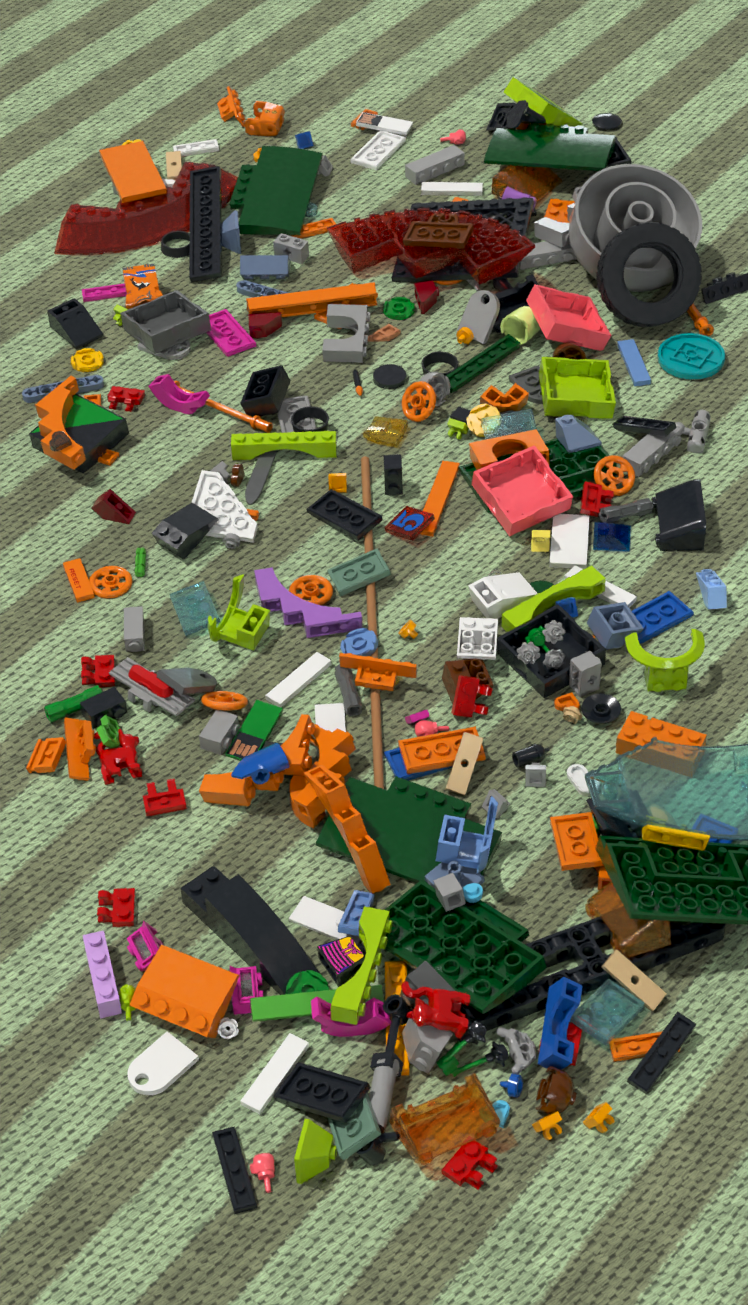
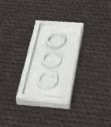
(378, 150)
(569, 541)

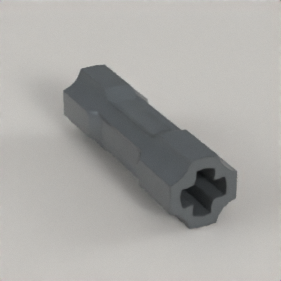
(637, 508)
(348, 690)

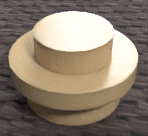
(572, 714)

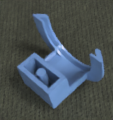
(466, 847)

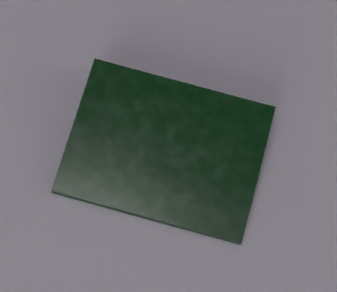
(678, 881)

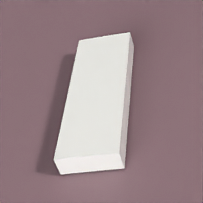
(197, 147)

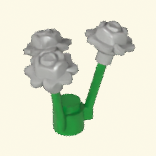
(536, 637)

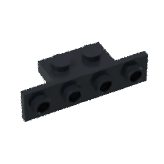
(725, 287)

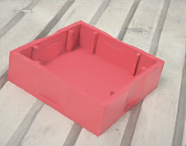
(568, 318)
(522, 490)

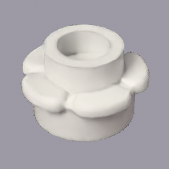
(232, 1032)

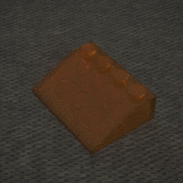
(528, 180)

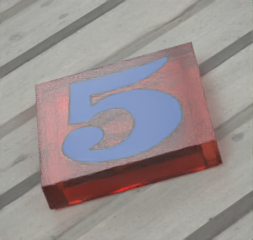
(409, 523)

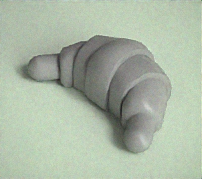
(520, 1048)

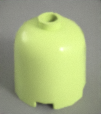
(520, 324)

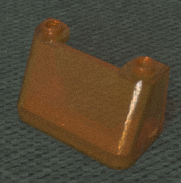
(629, 935)
(445, 1121)

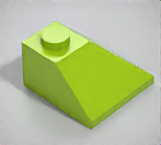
(313, 1151)

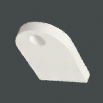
(161, 1065)

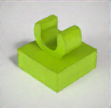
(117, 317)
(457, 426)

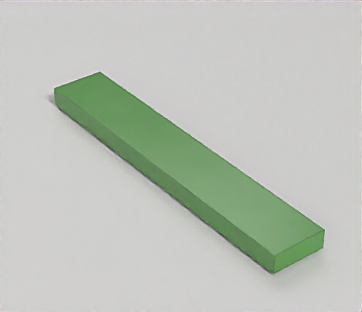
(295, 1004)

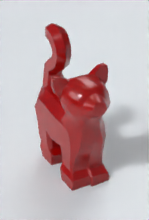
(119, 758)
(442, 1010)

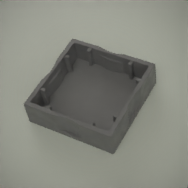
(166, 321)

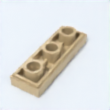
(173, 164)
(467, 752)
(644, 988)

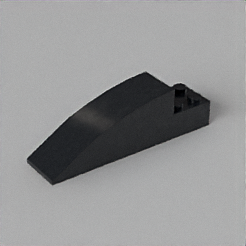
(246, 926)

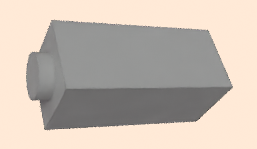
(134, 629)

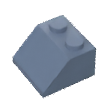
(613, 623)

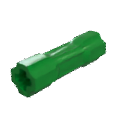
(62, 708)

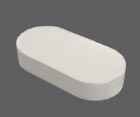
(576, 776)

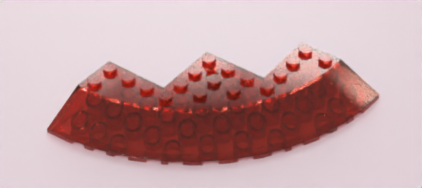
(134, 222)
(487, 255)

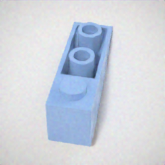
(712, 589)

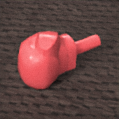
(457, 137)
(425, 728)
(264, 1167)

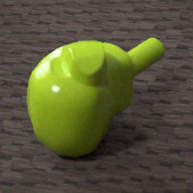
(125, 996)

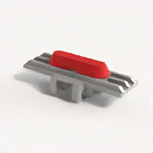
(150, 688)

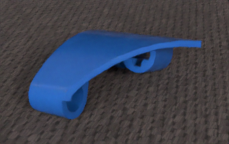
(261, 763)

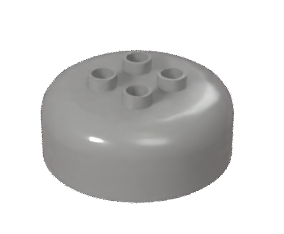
(623, 198)

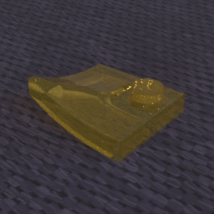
(386, 431)

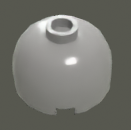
(439, 383)

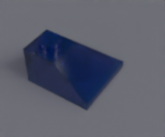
(611, 537)

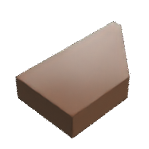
(384, 334)

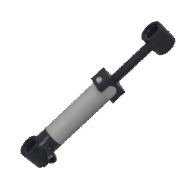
(386, 1069)

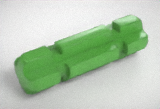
(140, 562)

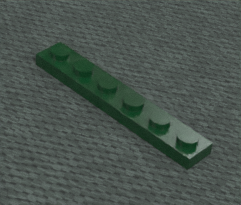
(482, 362)

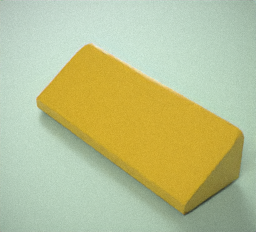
(675, 837)

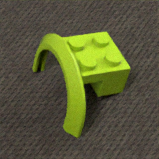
(238, 625)
(666, 672)

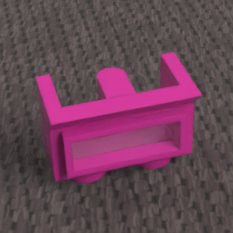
(144, 945)
(245, 988)

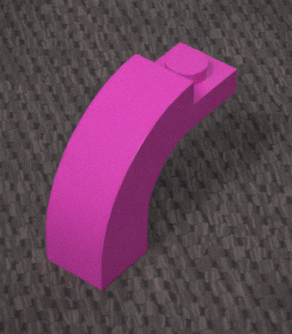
(176, 399)
(372, 1021)

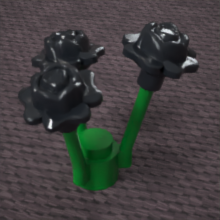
(473, 1034)

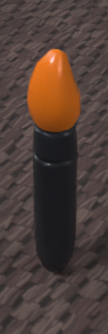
(358, 388)

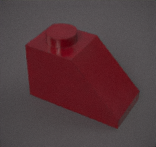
(425, 295)
(264, 324)
(113, 508)

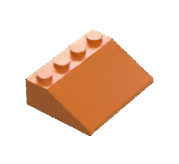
(185, 991)

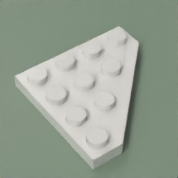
(219, 500)

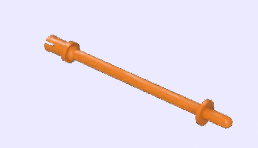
(255, 421)

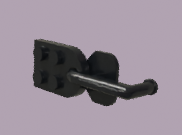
(512, 115)

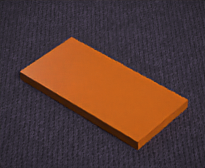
(132, 171)

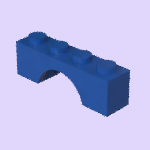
(561, 1004)

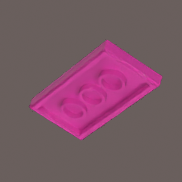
(229, 333)

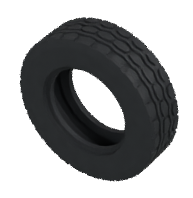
(685, 268)

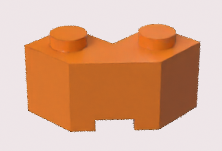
(513, 400)

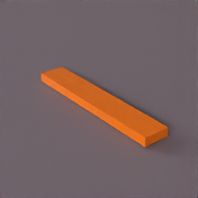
(439, 494)

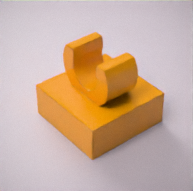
(338, 482)
(597, 1116)
(547, 1123)

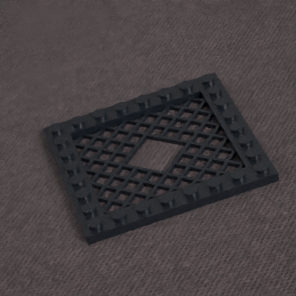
(520, 212)

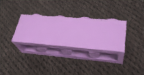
(102, 974)

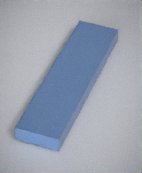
(634, 362)

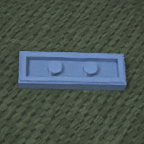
(350, 920)

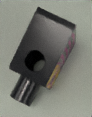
(341, 958)

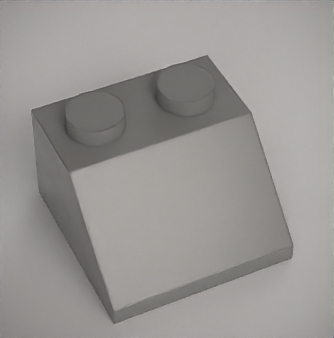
(424, 1044)

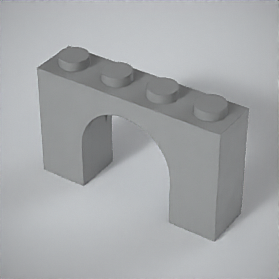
(554, 231)
(349, 349)

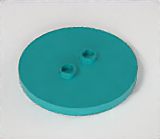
(691, 356)

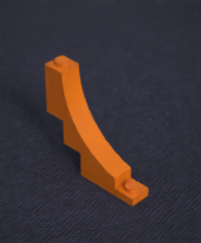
(53, 412)
(351, 826)

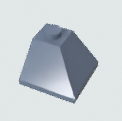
(230, 233)
(575, 434)

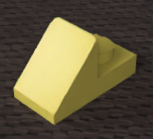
(540, 541)

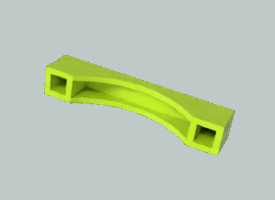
(318, 444)
(582, 585)
(350, 997)

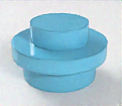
(473, 892)

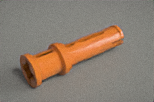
(700, 322)

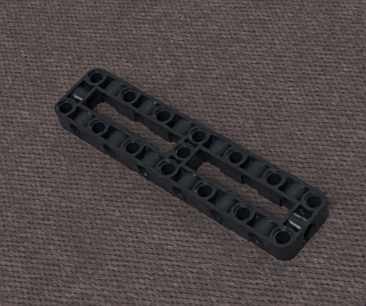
(584, 945)

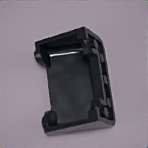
(512, 299)
(681, 517)

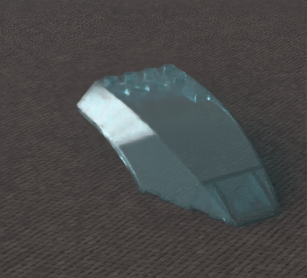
(677, 788)

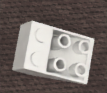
(500, 593)
(477, 638)

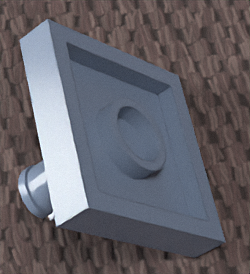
(463, 874)

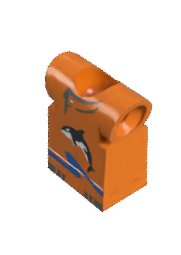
(140, 285)

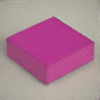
(417, 716)

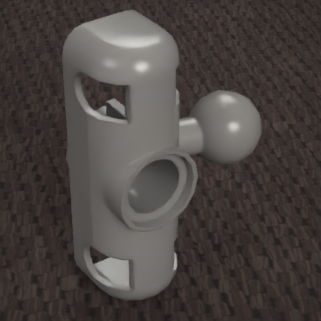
(697, 432)

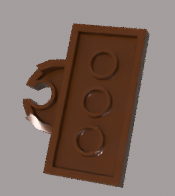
(439, 232)

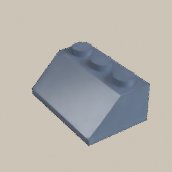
(264, 266)

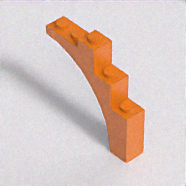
(334, 752)
(235, 791)

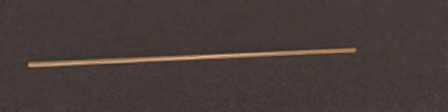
(372, 625)

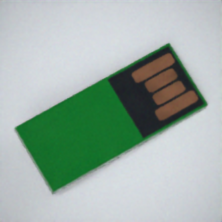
(254, 730)

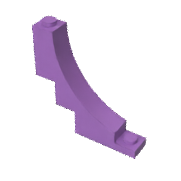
(317, 619)

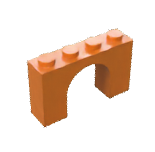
(486, 451)

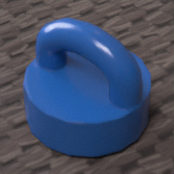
(514, 1085)

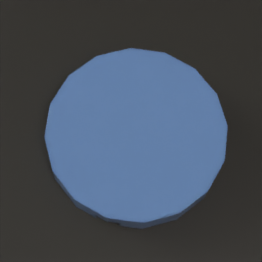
(360, 642)

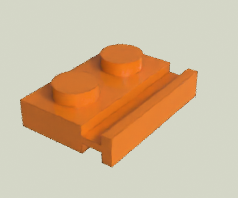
(46, 755)

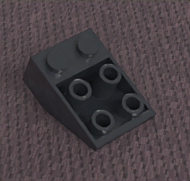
(74, 323)

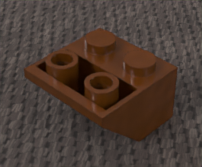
(468, 667)

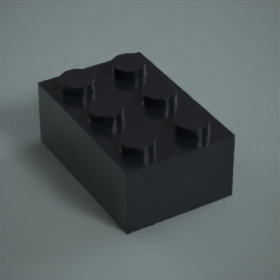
(265, 391)

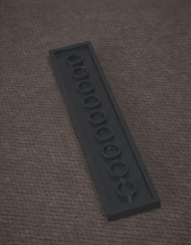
(205, 224)

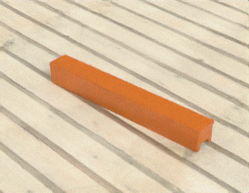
(313, 300)

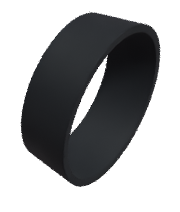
(175, 252)
(435, 357)
(310, 412)

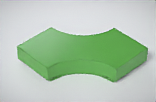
(109, 732)

